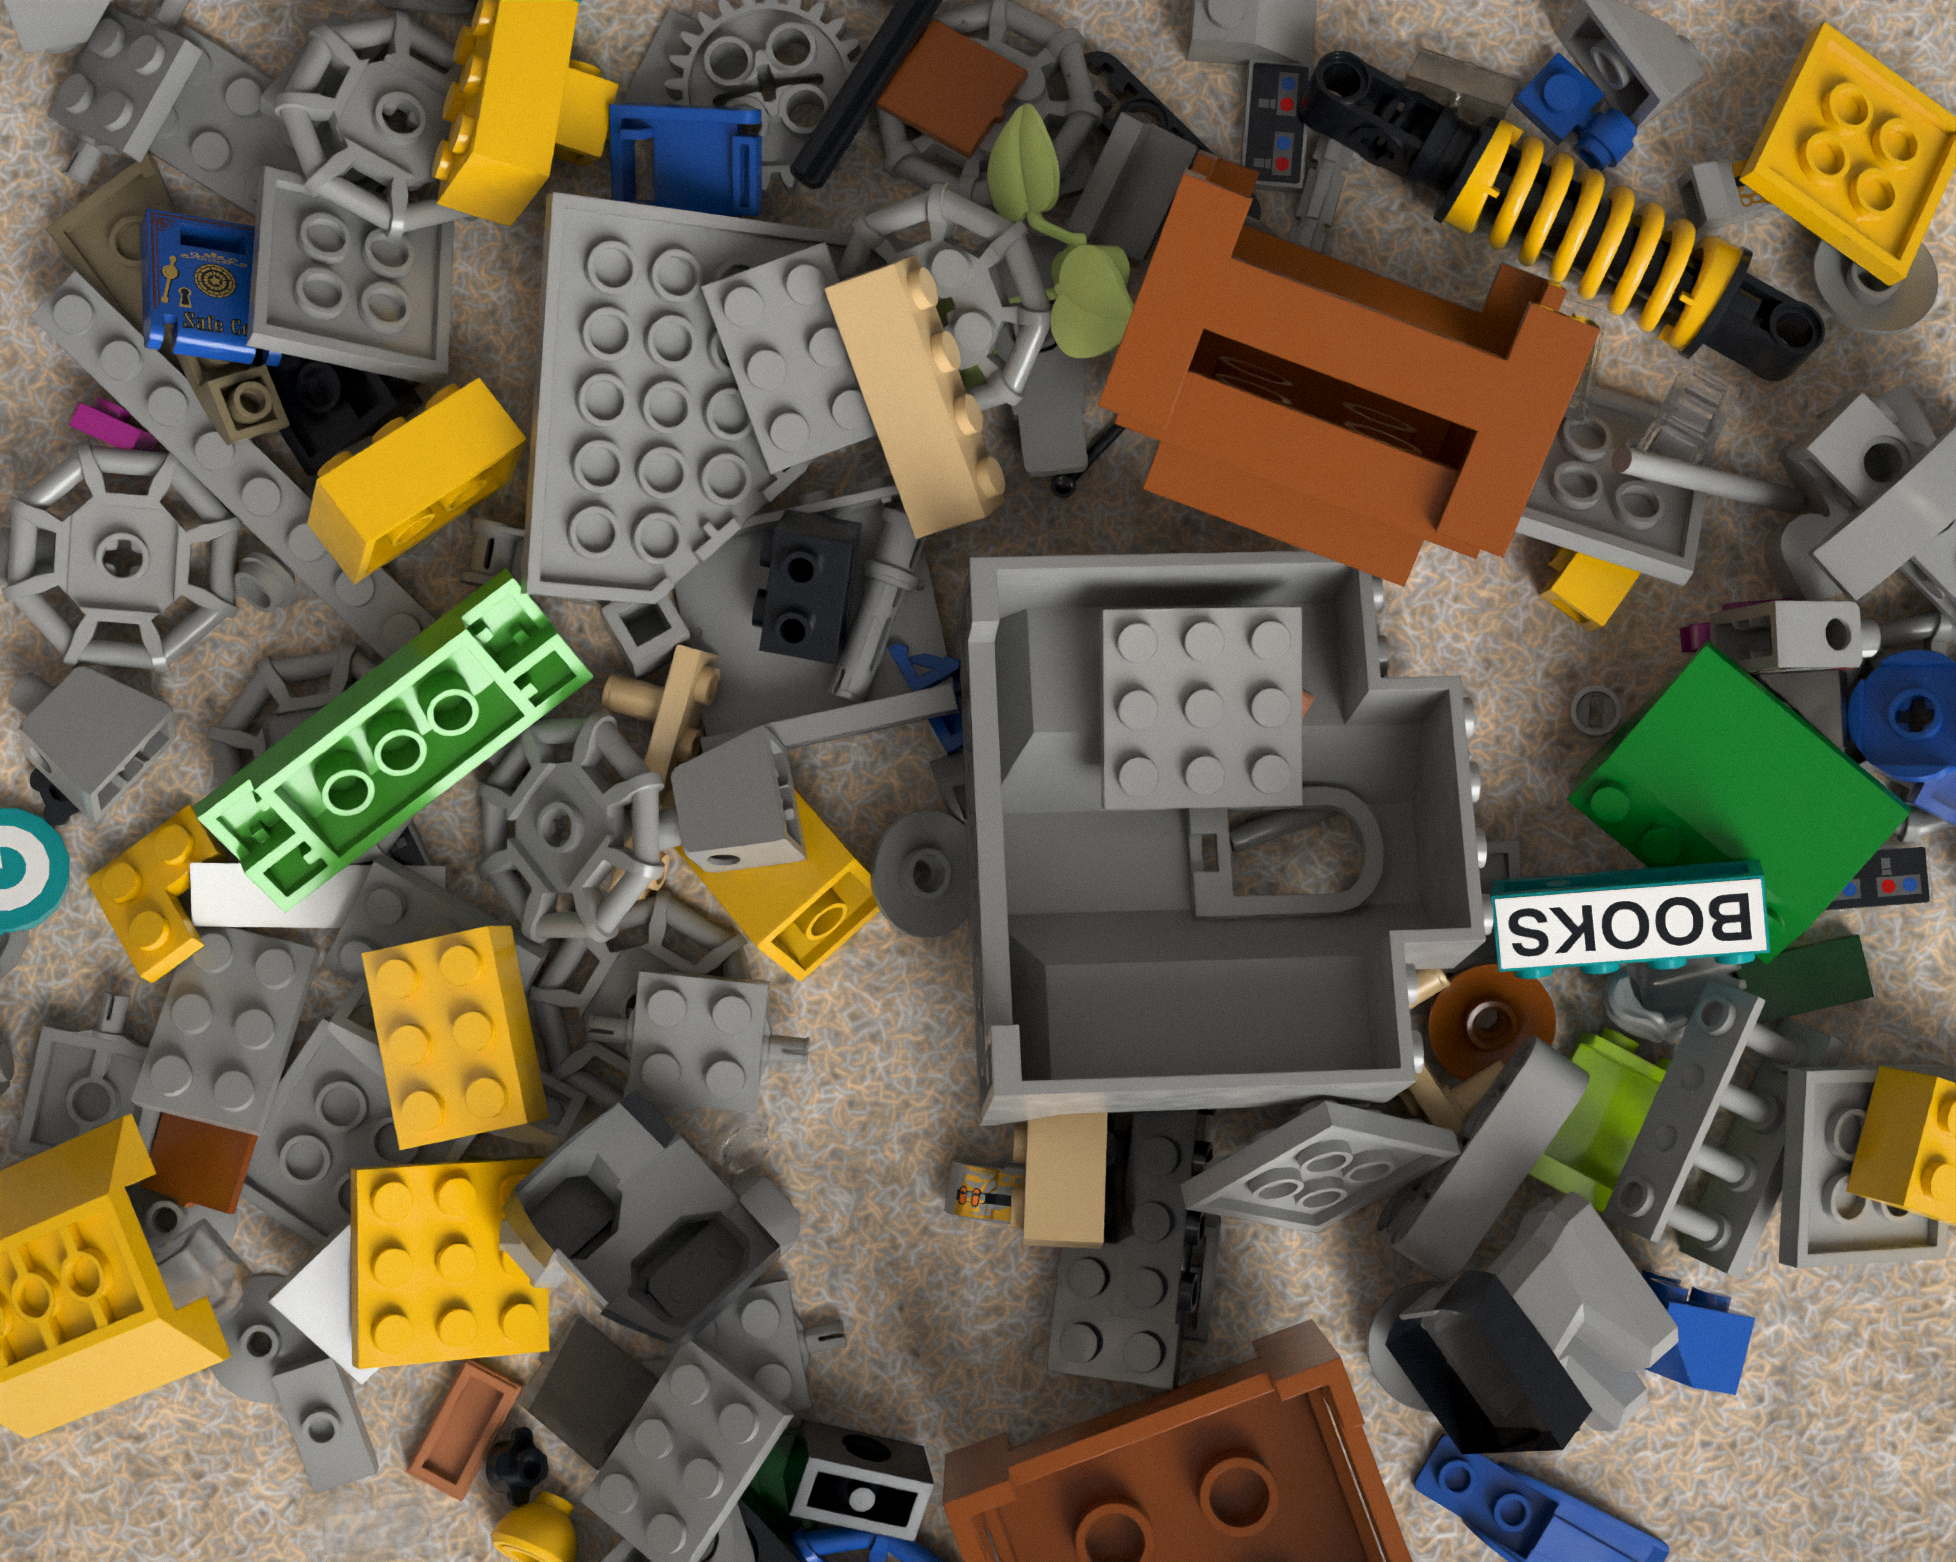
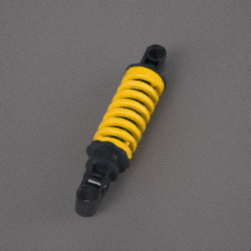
(1564, 218)

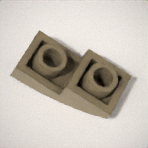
(235, 396)

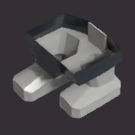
(645, 1224)
(1536, 1337)

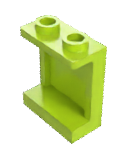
(1604, 1124)

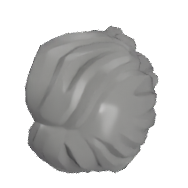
(1659, 1001)

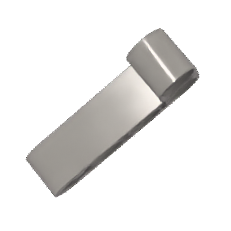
(1498, 1148)

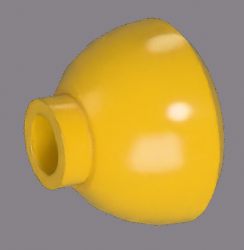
(538, 1531)

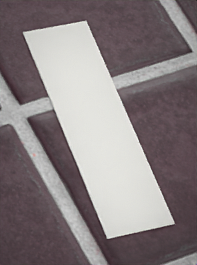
(230, 899)

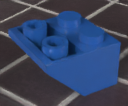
(1709, 1335)

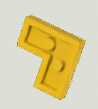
(142, 891)

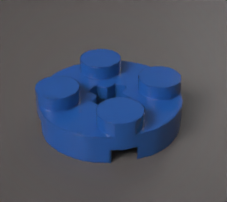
(1892, 690)

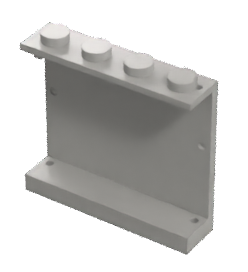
(790, 691)

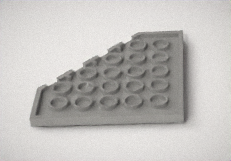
(635, 408)

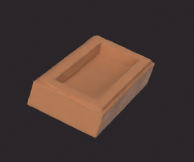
(464, 1428)

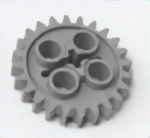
(757, 35)

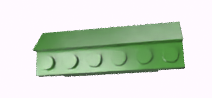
(394, 741)

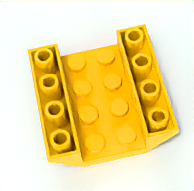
(82, 1290)

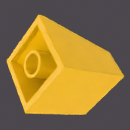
(803, 907)

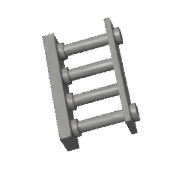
(1671, 1140)

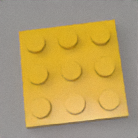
(1855, 154)
(432, 1268)

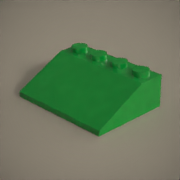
(1737, 775)

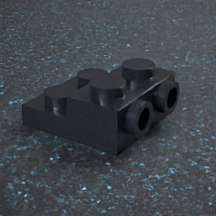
(335, 406)

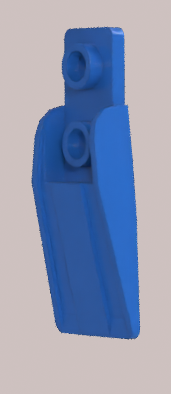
(1527, 1515)

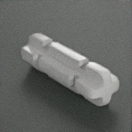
(1320, 193)

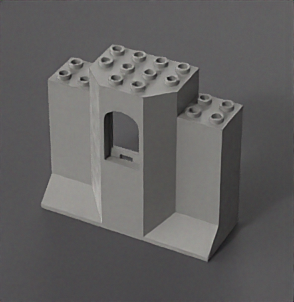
(1097, 935)

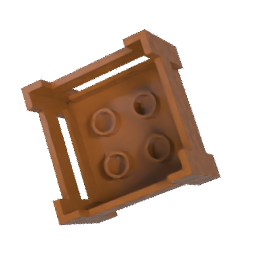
(1336, 394)
(1190, 1475)

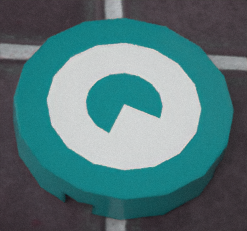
(31, 870)

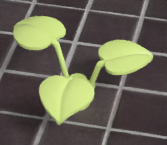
(1088, 279)

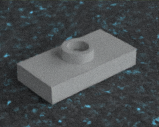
(325, 1422)

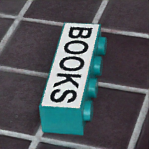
(1631, 918)

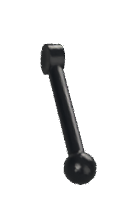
(1064, 484)

